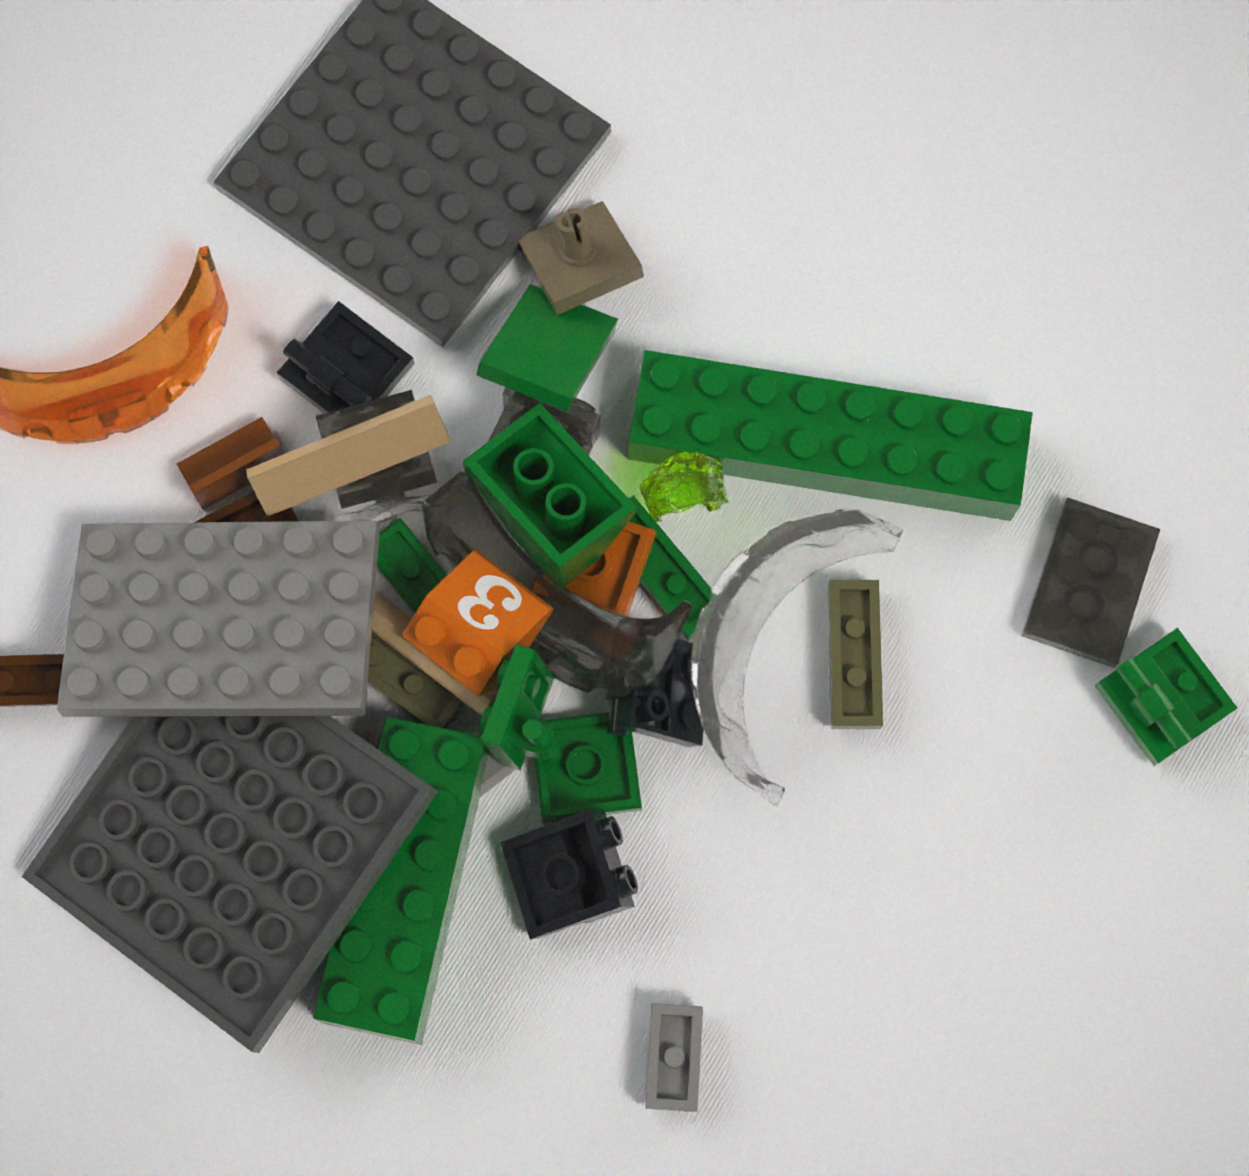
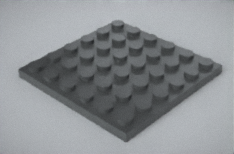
(413, 160)
(230, 854)

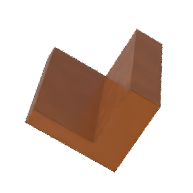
(223, 465)

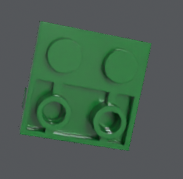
(1165, 696)
(512, 724)

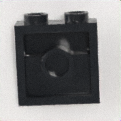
(569, 872)

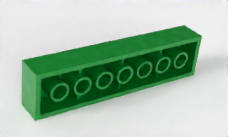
(833, 435)

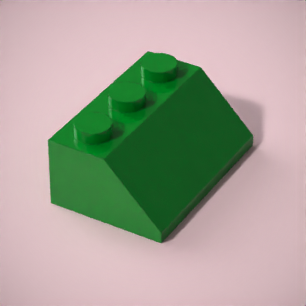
(549, 495)

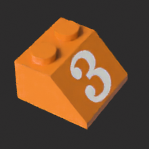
(476, 622)

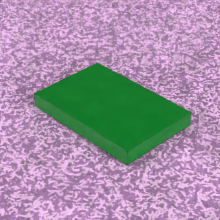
(547, 352)

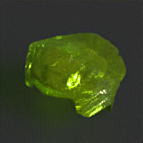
(683, 483)

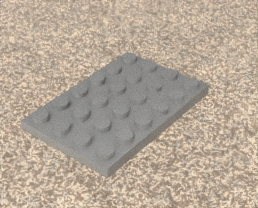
(220, 619)

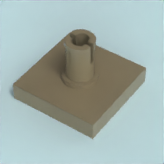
(580, 257)

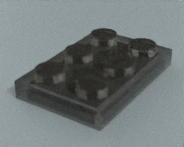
(1090, 582)

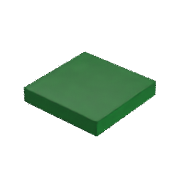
(593, 770)

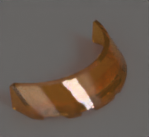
(127, 387)

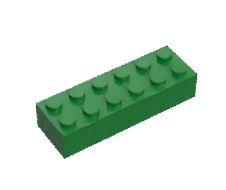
(392, 949)

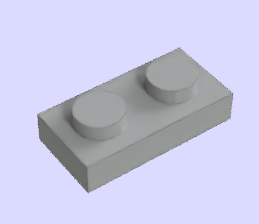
(674, 1057)

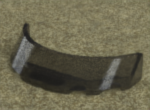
(579, 640)

